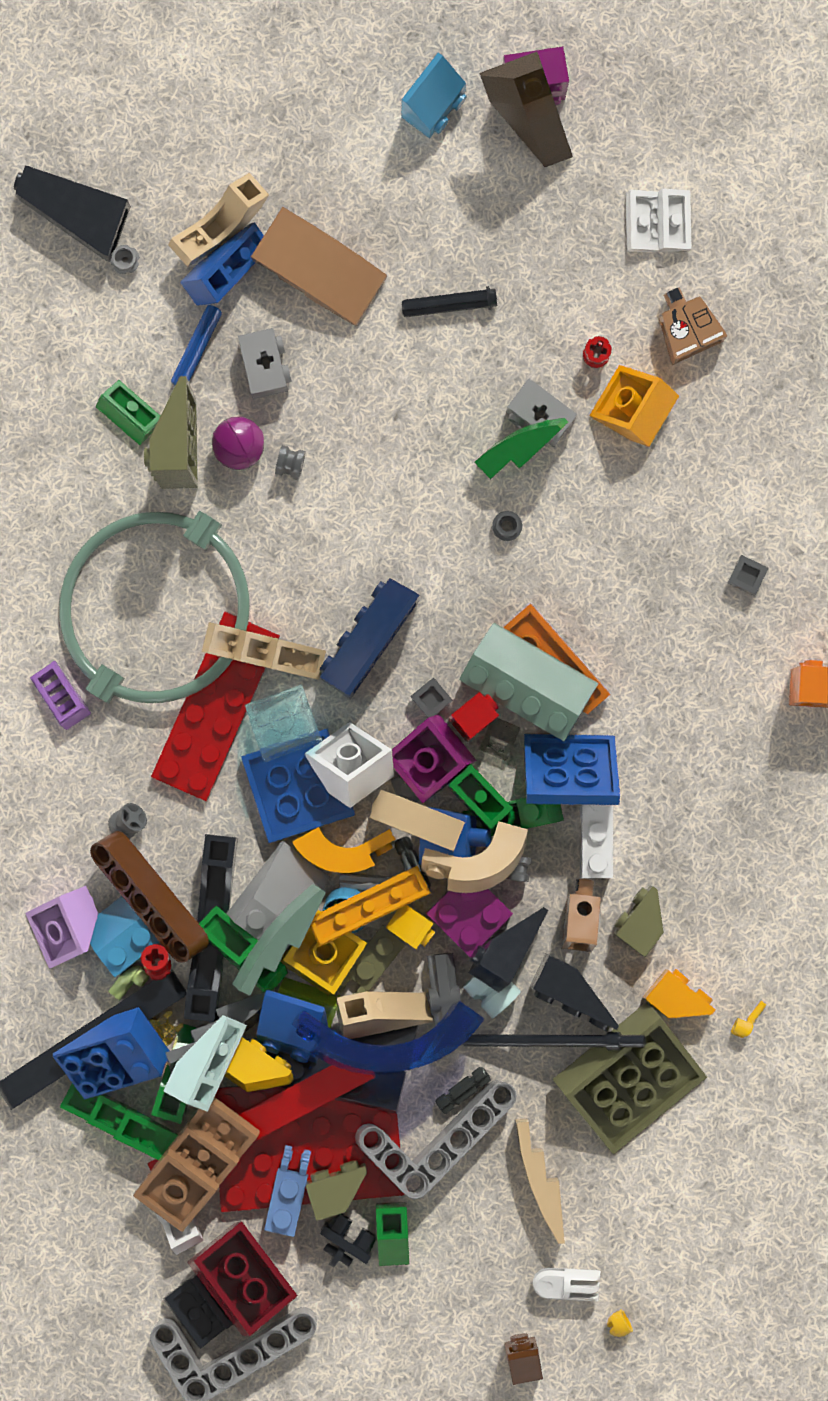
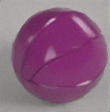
(238, 443)

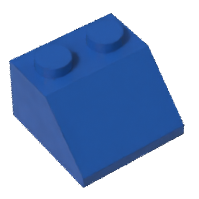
(278, 1033)

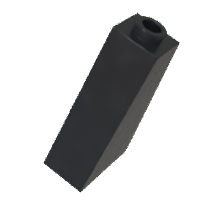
(77, 209)

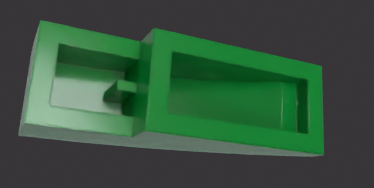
(519, 446)
(236, 944)

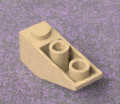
(381, 1012)

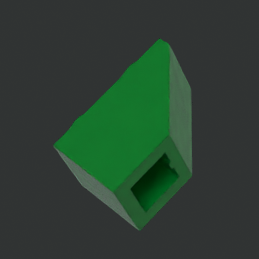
(392, 1233)

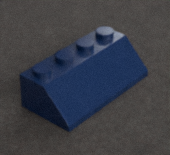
(369, 638)

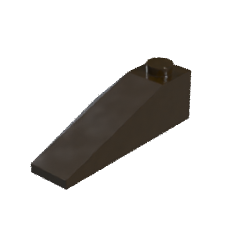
(526, 103)

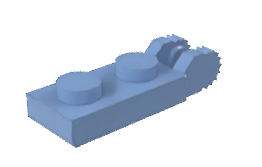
(287, 1195)

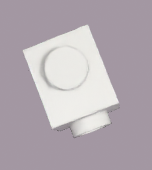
(179, 1240)

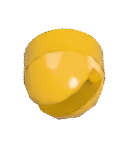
(619, 1324)

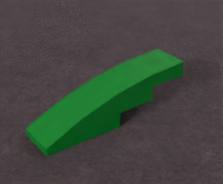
(121, 1122)

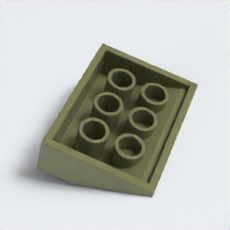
(174, 441)
(633, 1086)

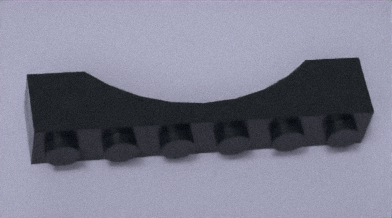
(215, 890)

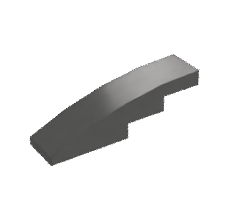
(245, 1011)

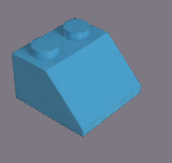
(433, 97)
(120, 937)

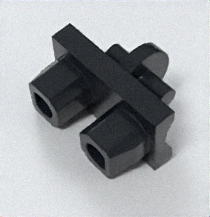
(359, 1248)

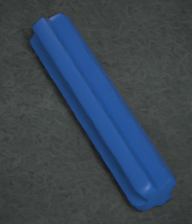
(197, 343)

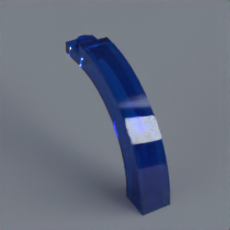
(369, 1059)

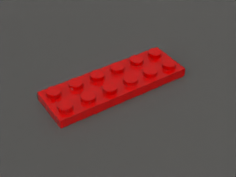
(209, 723)

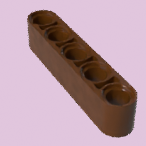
(149, 896)

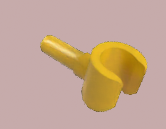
(744, 1028)

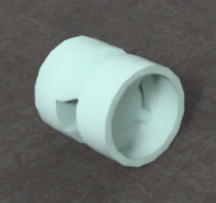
(492, 1001)

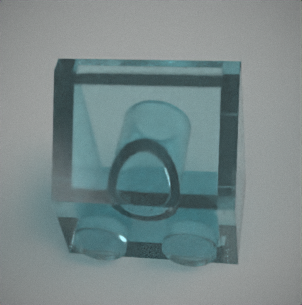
(283, 723)

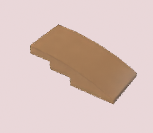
(319, 266)
(196, 1164)

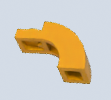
(337, 859)

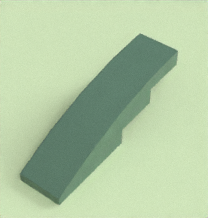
(286, 929)

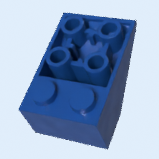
(114, 1055)

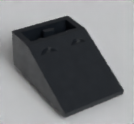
(565, 984)

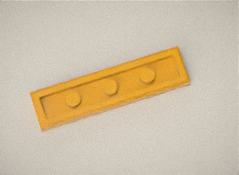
(369, 906)

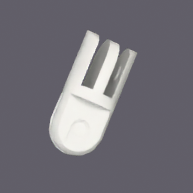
(567, 1284)

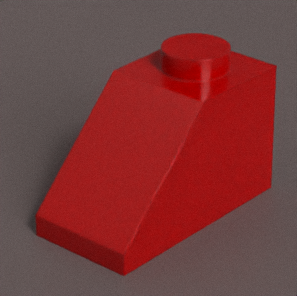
(474, 716)

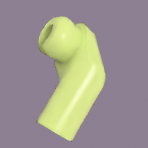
(127, 979)

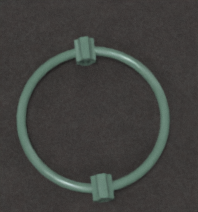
(106, 682)

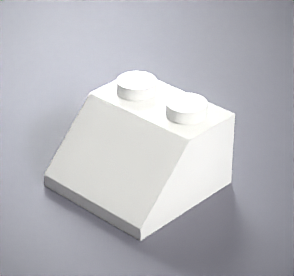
(351, 764)

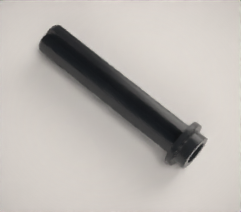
(450, 302)

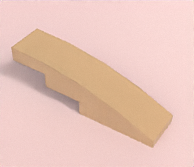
(263, 651)
(544, 1189)

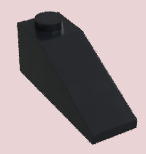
(501, 957)

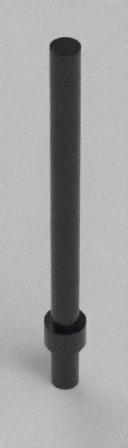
(612, 1041)

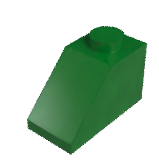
(480, 797)

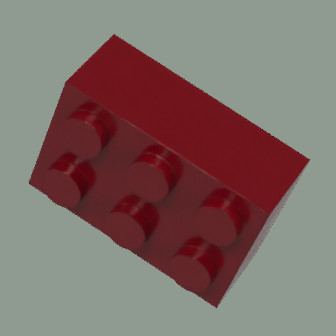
(242, 1279)

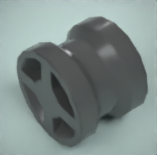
(290, 462)
(128, 820)
(520, 871)

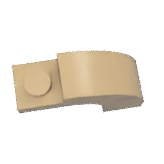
(225, 220)
(416, 819)
(482, 870)

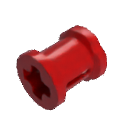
(606, 351)
(148, 958)

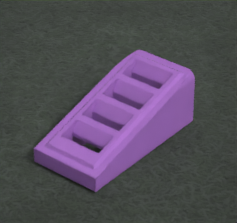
(73, 716)

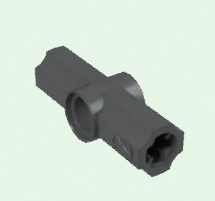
(443, 984)

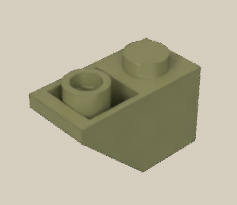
(644, 922)
(334, 1192)

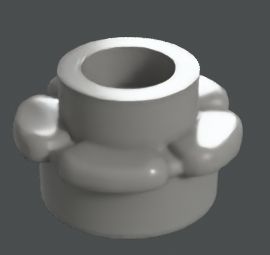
(121, 252)

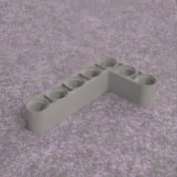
(440, 1144)
(232, 1358)

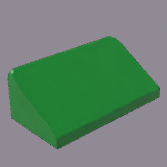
(128, 412)

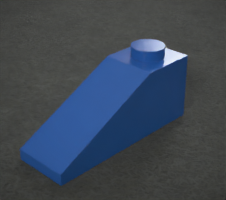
(222, 268)

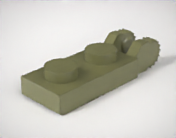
(373, 960)

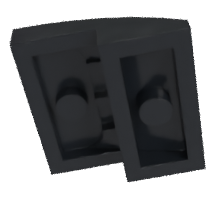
(197, 1311)

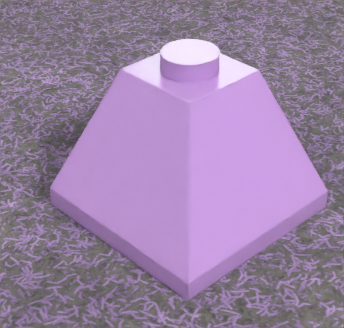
(64, 925)

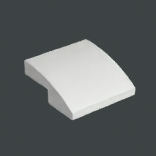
(658, 220)

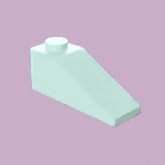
(205, 1063)

